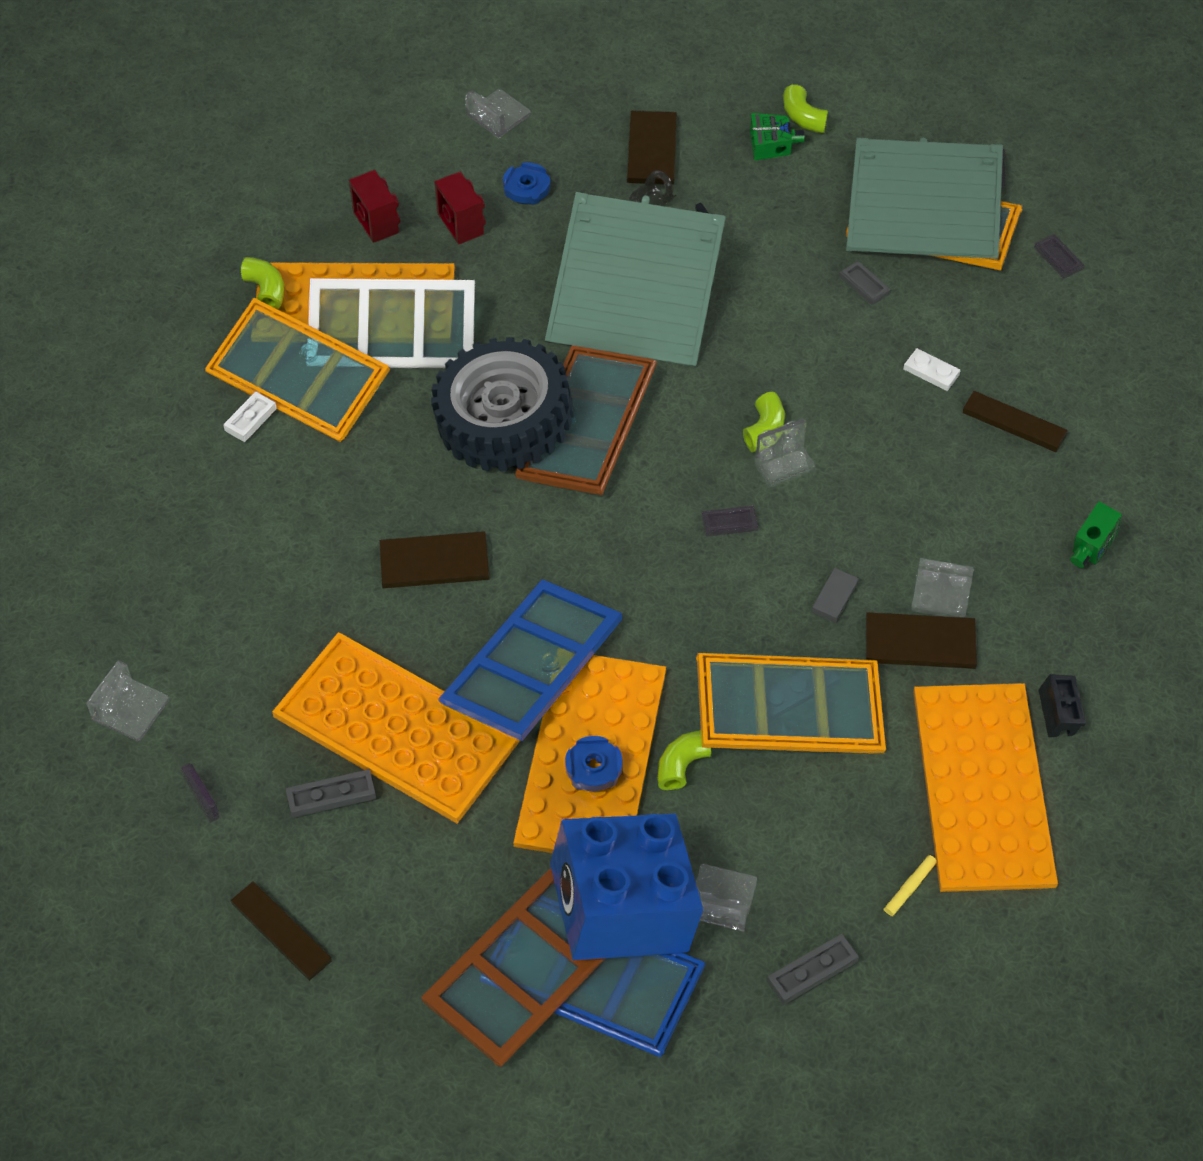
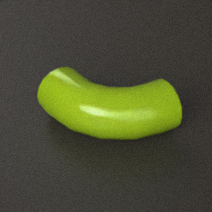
(802, 112)
(267, 278)
(771, 417)
(676, 759)

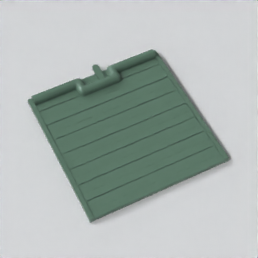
(926, 198)
(635, 279)

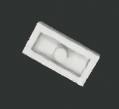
(932, 369)
(250, 416)

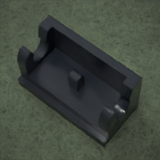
(1061, 705)

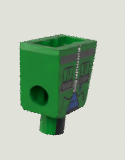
(772, 136)
(1095, 535)

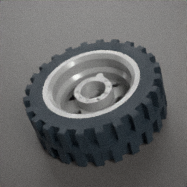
(507, 423)

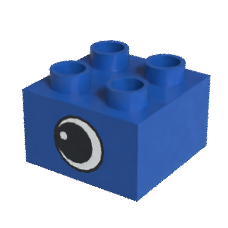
(625, 886)

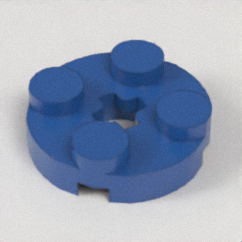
(529, 193)
(590, 778)

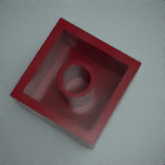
(374, 205)
(460, 207)

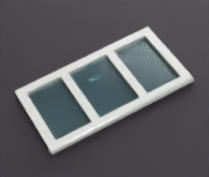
(397, 319)

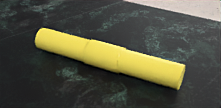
(910, 885)

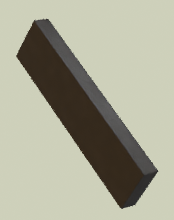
(1015, 421)
(281, 930)

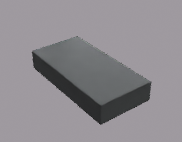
(864, 282)
(835, 595)

